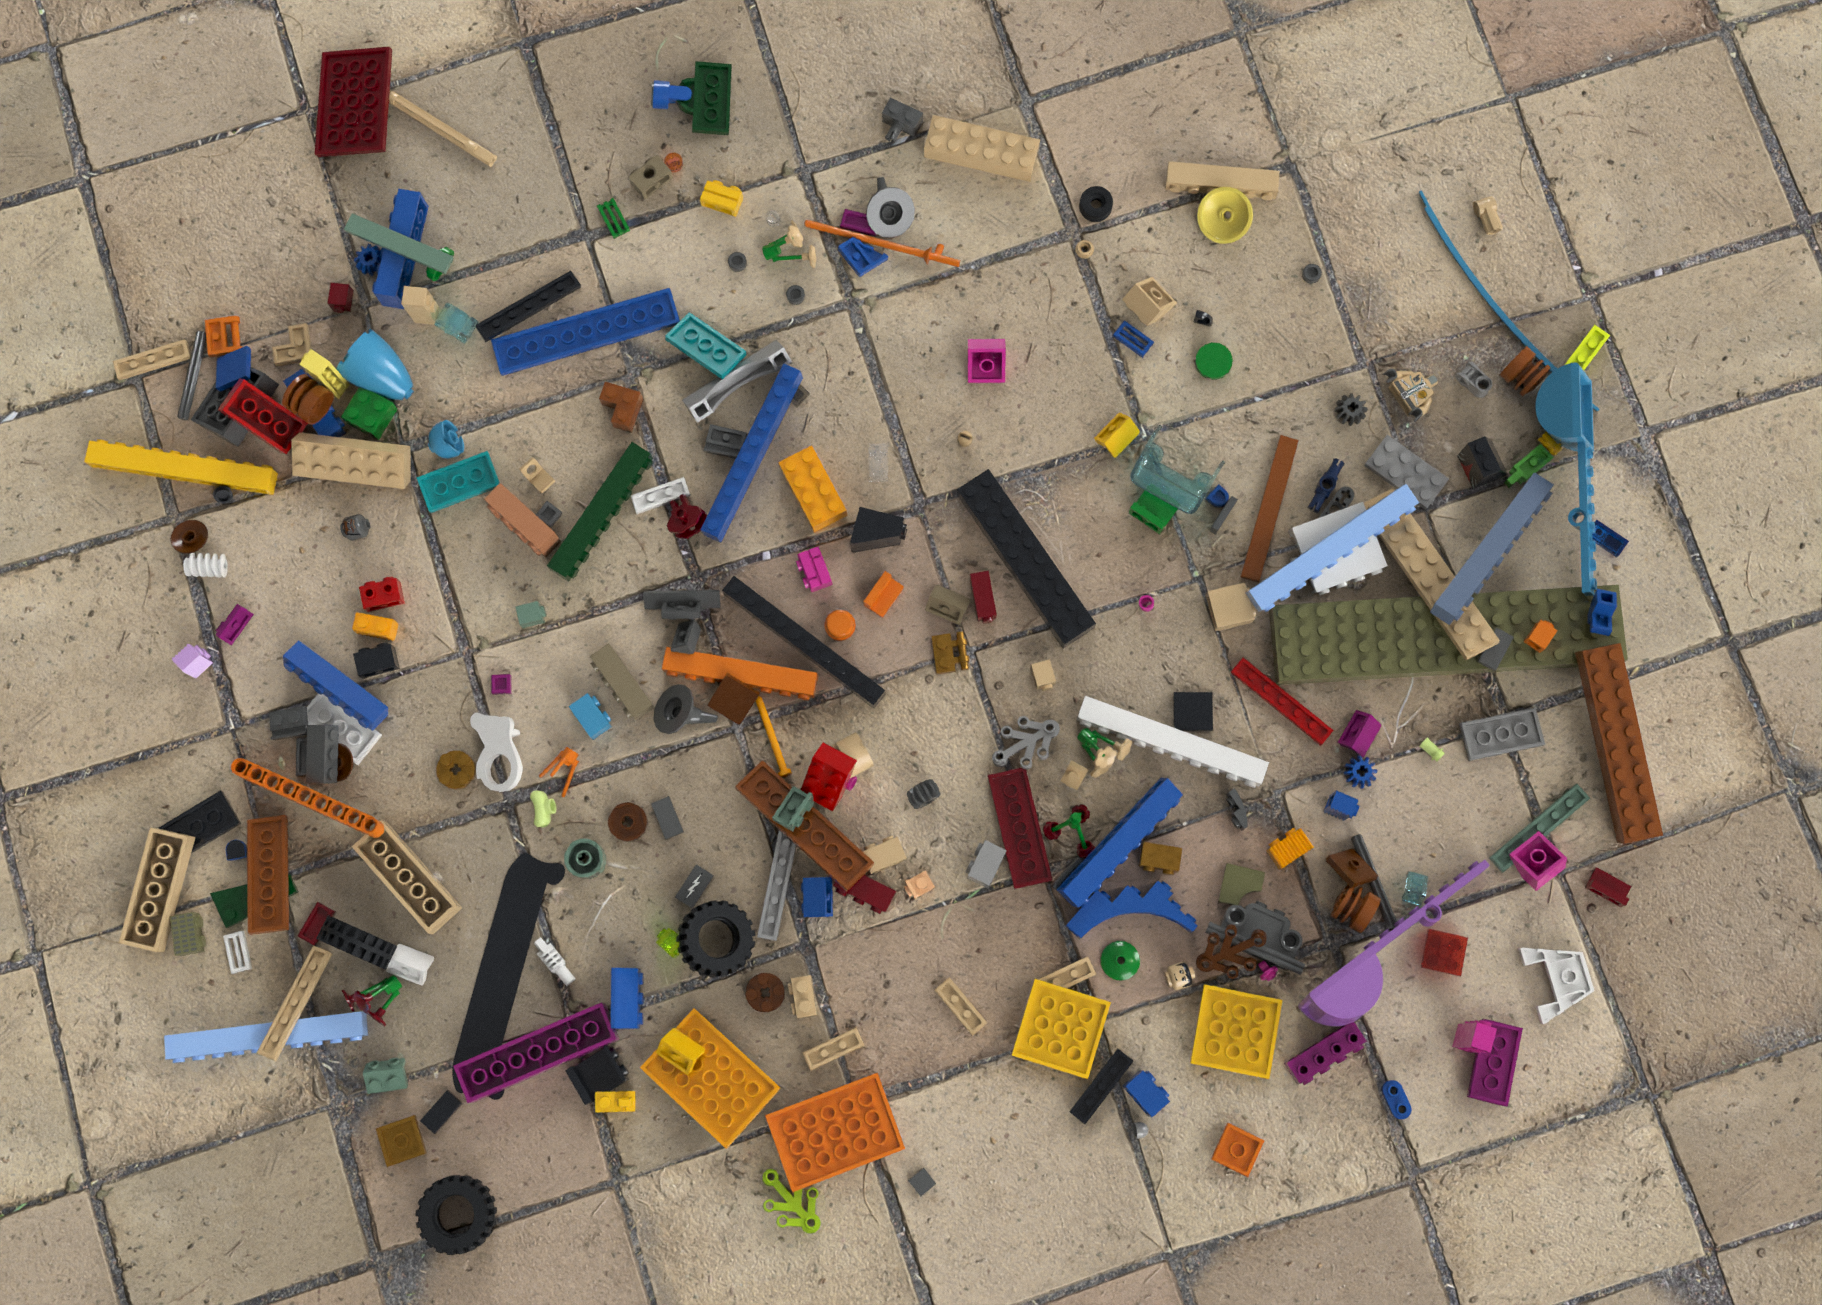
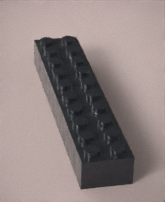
(1026, 558)

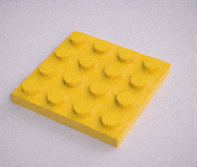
(1061, 1028)
(1236, 1031)

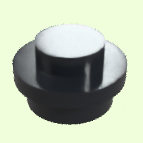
(222, 494)

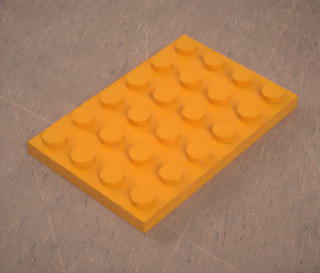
(721, 1089)

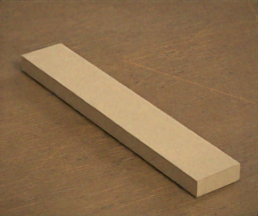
(294, 1003)

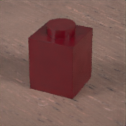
(340, 297)

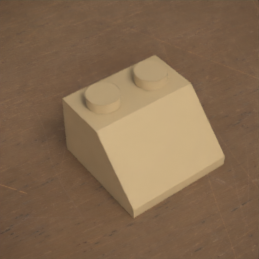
(1149, 301)

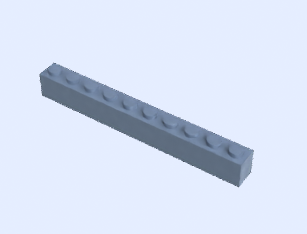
(1492, 548)

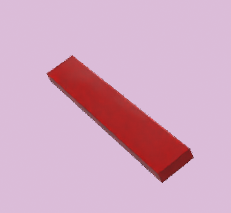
(1281, 701)

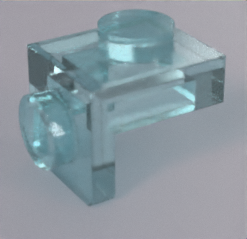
(1415, 888)

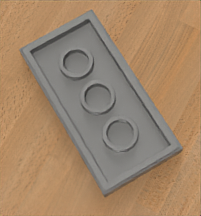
(1502, 734)

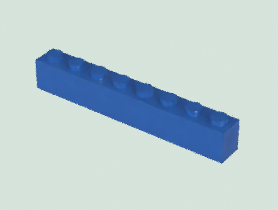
(1119, 842)

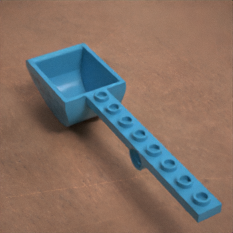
(1566, 414)

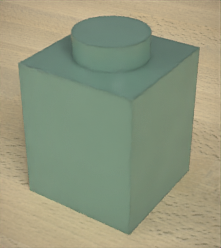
(531, 614)

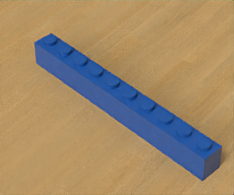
(752, 453)

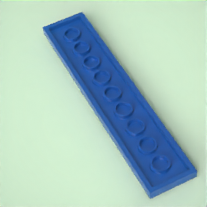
(585, 331)

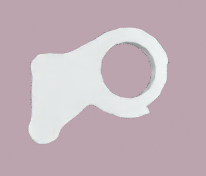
(497, 738)

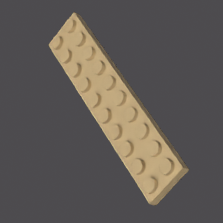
(1431, 578)

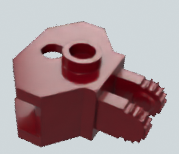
(685, 517)

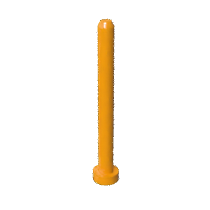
(772, 738)

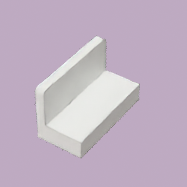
(410, 964)

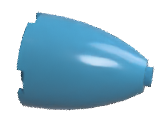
(376, 368)

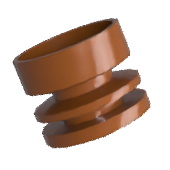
(1525, 371)
(307, 399)
(1354, 906)

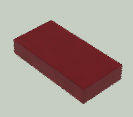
(314, 923)

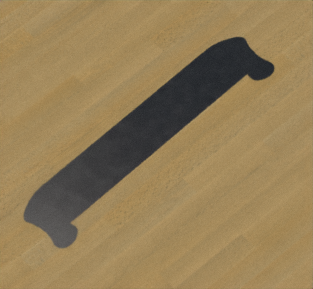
(504, 958)

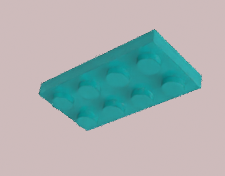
(705, 345)
(458, 482)

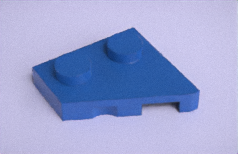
(861, 256)

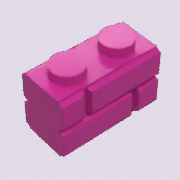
(814, 569)

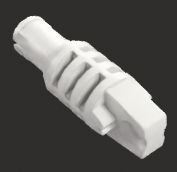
(554, 961)

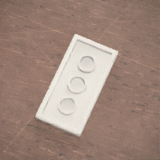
(351, 733)

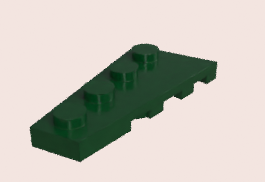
(233, 903)

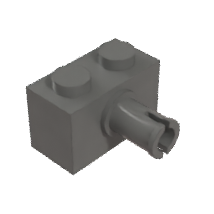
(901, 118)

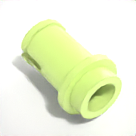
(1430, 748)

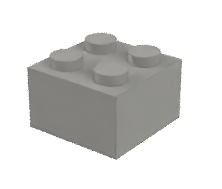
(986, 864)

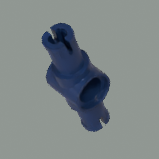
(1329, 477)

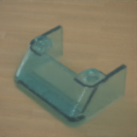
(1167, 483)

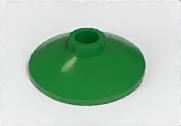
(1113, 968)

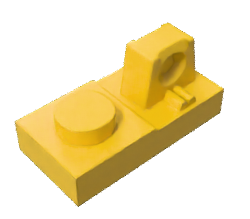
(615, 1101)

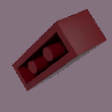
(869, 892)

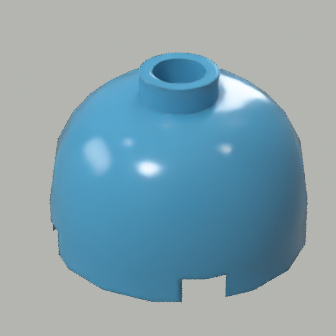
(444, 440)

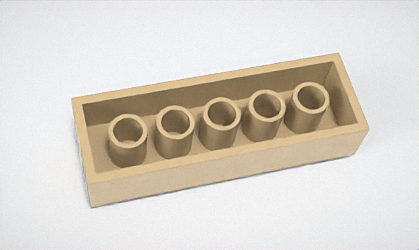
(981, 148)
(351, 460)
(408, 879)
(156, 890)

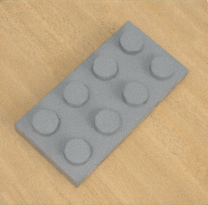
(1401, 466)

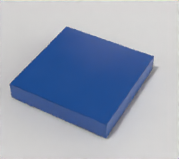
(233, 367)

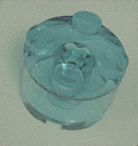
(456, 322)

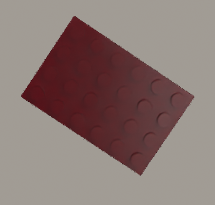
(353, 102)

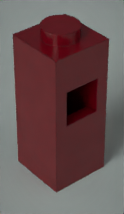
(983, 596)

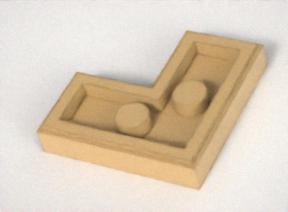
(298, 346)

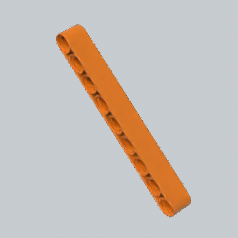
(313, 803)

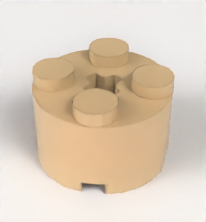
(854, 748)

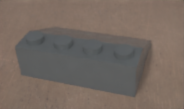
(216, 422)

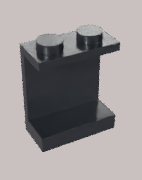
(597, 1073)

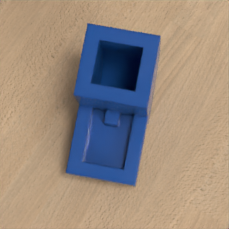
(1601, 612)

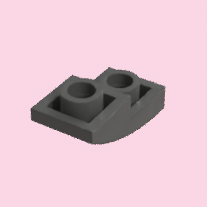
(1239, 817)

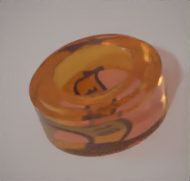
(674, 162)

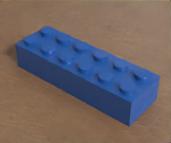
(395, 270)

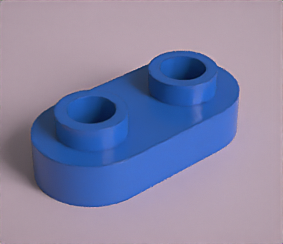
(1396, 1100)

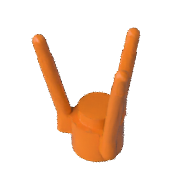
(565, 757)

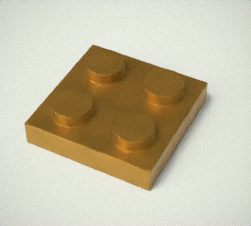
(401, 1141)

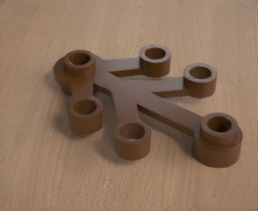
(1229, 953)

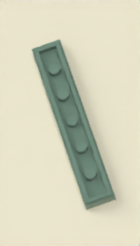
(398, 243)
(1544, 823)

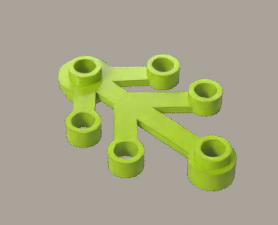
(793, 1205)

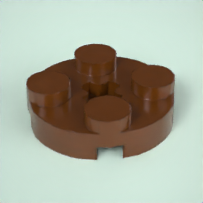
(618, 816)
(754, 994)

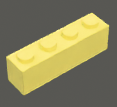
(324, 373)

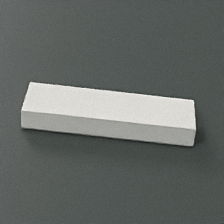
(659, 495)

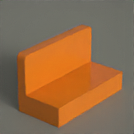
(883, 594)

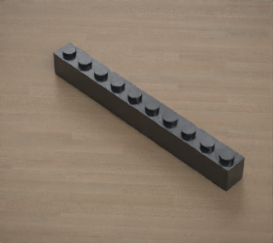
(804, 642)

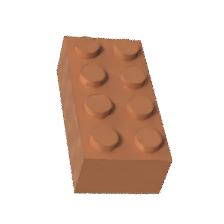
(519, 517)

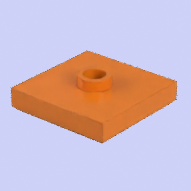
(1237, 1149)

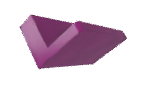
(1360, 732)

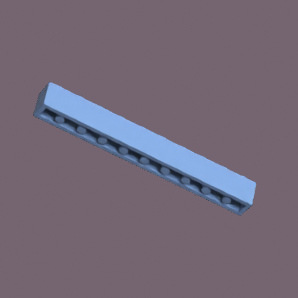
(1332, 547)
(249, 1037)

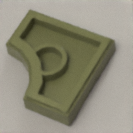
(1238, 882)

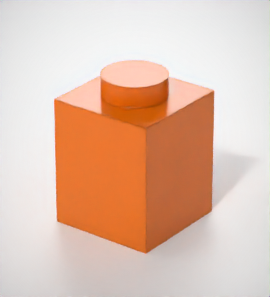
(1540, 635)

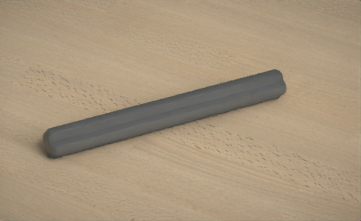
(192, 375)
(1376, 885)

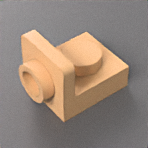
(919, 885)

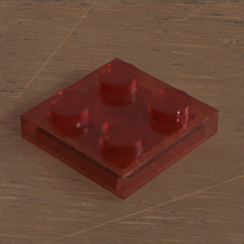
(1444, 952)

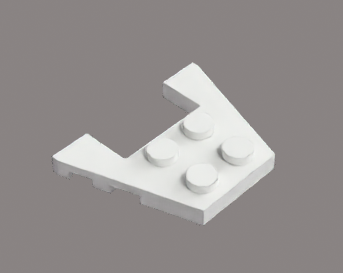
(1566, 975)

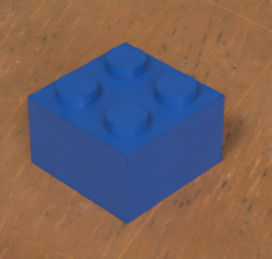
(1146, 1093)

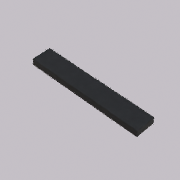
(528, 306)

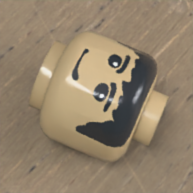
(1179, 976)

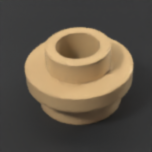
(1084, 244)

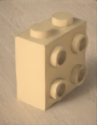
(1230, 607)

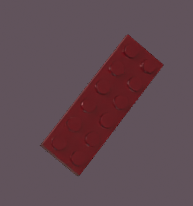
(1019, 828)

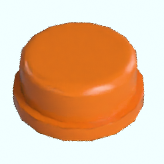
(840, 625)

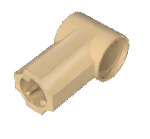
(1487, 211)

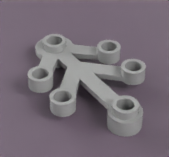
(1028, 741)

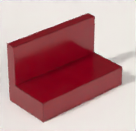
(1608, 887)

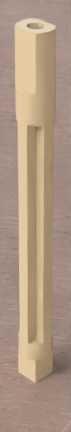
(442, 129)

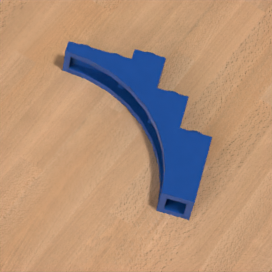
(1127, 902)

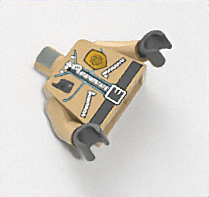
(1411, 391)

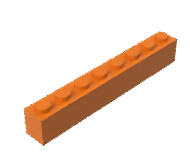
(754, 674)

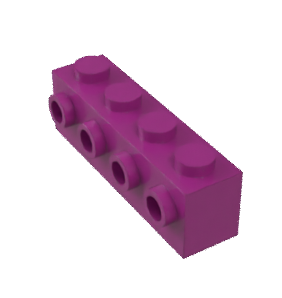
(1325, 1052)

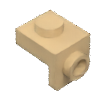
(1074, 775)

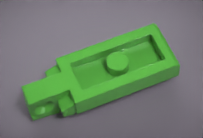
(1528, 465)

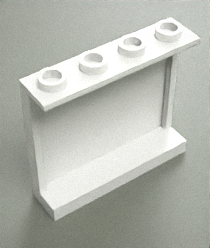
(1361, 562)

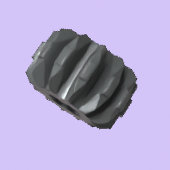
(1357, 406)
(923, 794)

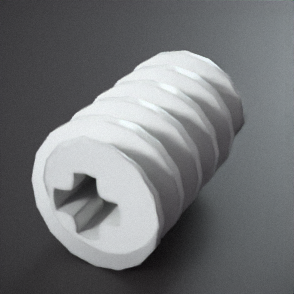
(205, 566)

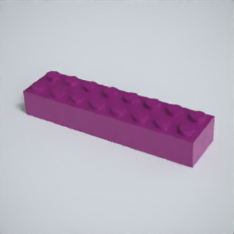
(536, 1053)

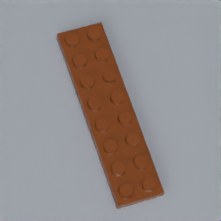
(814, 836)

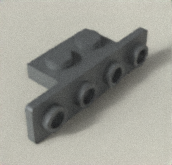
(681, 603)

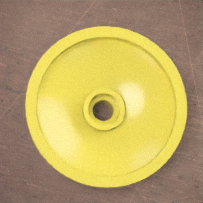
(1212, 215)

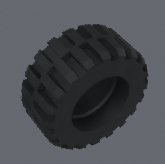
(741, 934)
(430, 1222)

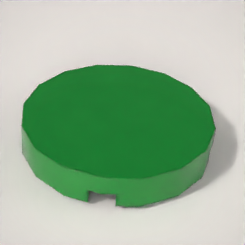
(1213, 361)

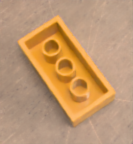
(812, 488)

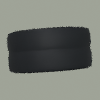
(1096, 214)

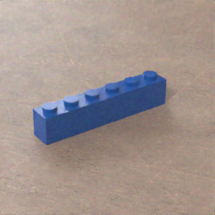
(335, 686)

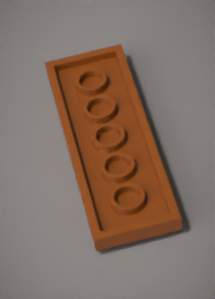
(267, 874)

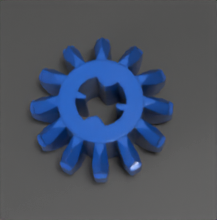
(363, 257)
(1366, 777)

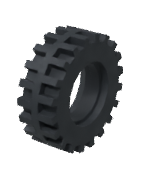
(356, 942)

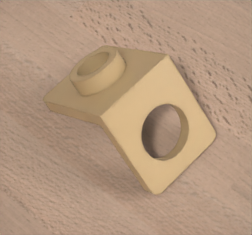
(539, 477)

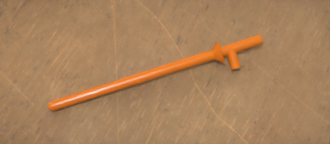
(926, 255)

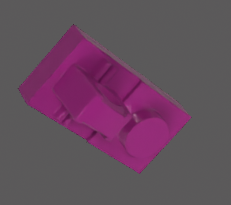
(234, 624)

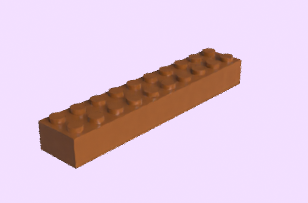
(1619, 743)

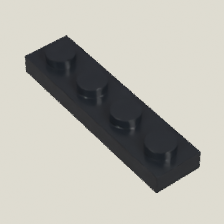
(1101, 1086)

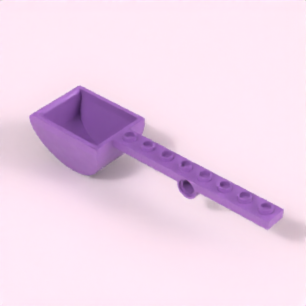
(1359, 983)

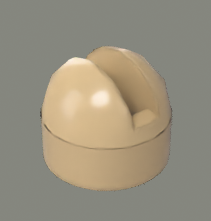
(963, 441)

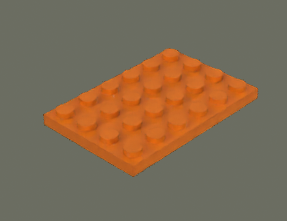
(834, 1132)

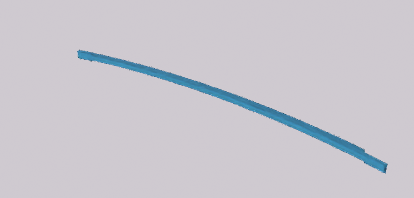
(1481, 289)

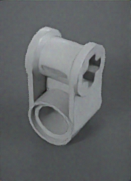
(1474, 378)

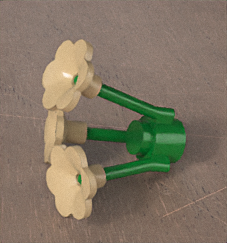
(794, 237)
(1105, 756)

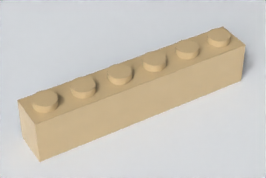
(1205, 178)

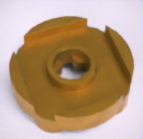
(463, 777)

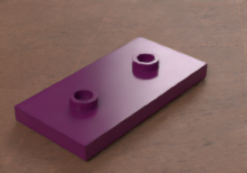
(1494, 1071)

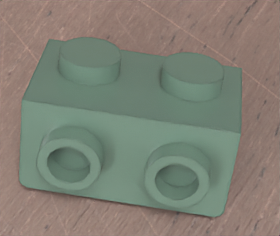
(793, 808)
(385, 1075)

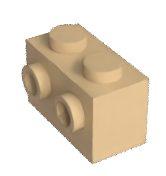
(804, 997)

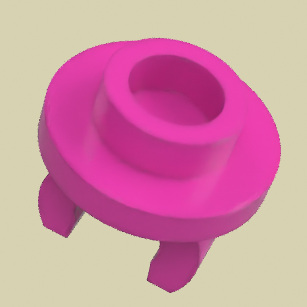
(1268, 973)

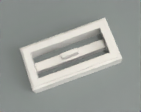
(233, 969)

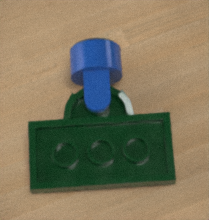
(703, 97)

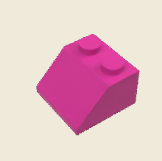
(986, 360)
(1538, 860)

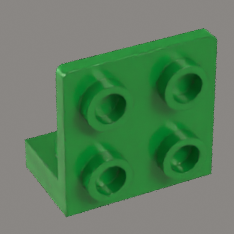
(1152, 511)

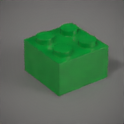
(369, 413)

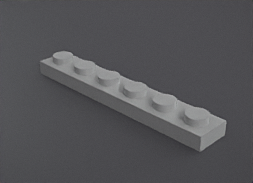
(777, 888)

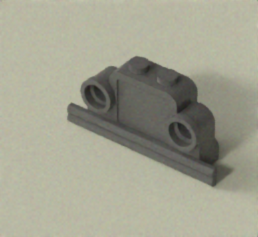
(1280, 943)

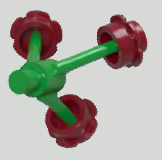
(1079, 815)

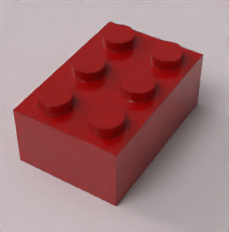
(828, 776)

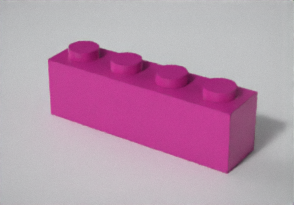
(1475, 1036)

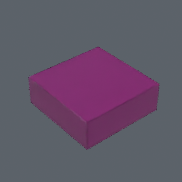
(501, 684)

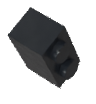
(376, 660)

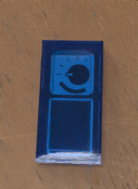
(1608, 539)

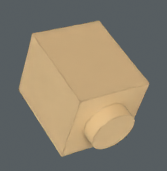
(1043, 675)

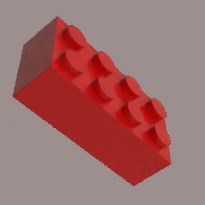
(262, 416)

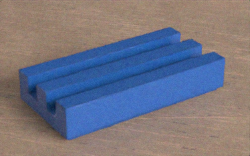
(1130, 345)

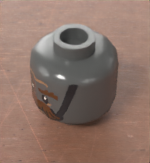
(355, 527)

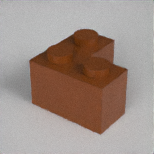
(625, 402)

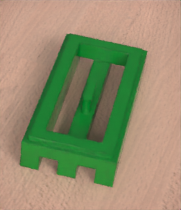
(606, 205)

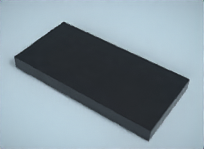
(205, 820)

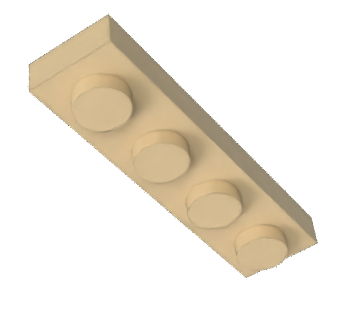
(152, 359)

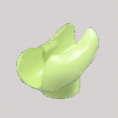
(543, 808)

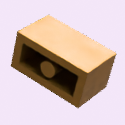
(1160, 857)

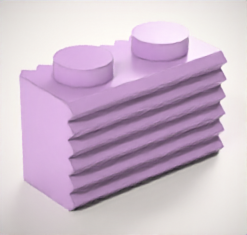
(192, 660)

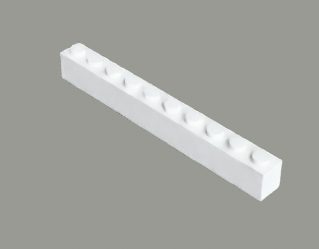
(1172, 741)

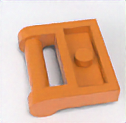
(217, 335)

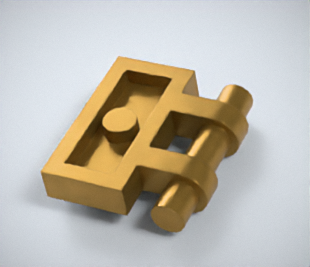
(943, 652)

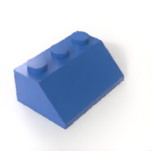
(626, 998)

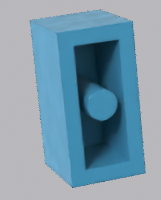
(590, 716)

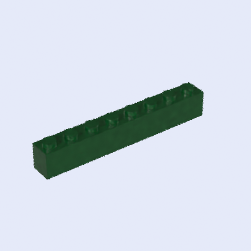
(600, 511)

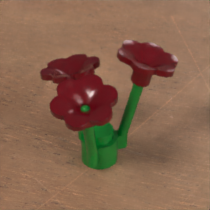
(388, 985)

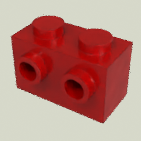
(381, 594)

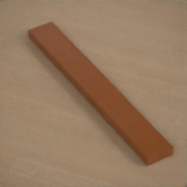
(1269, 508)

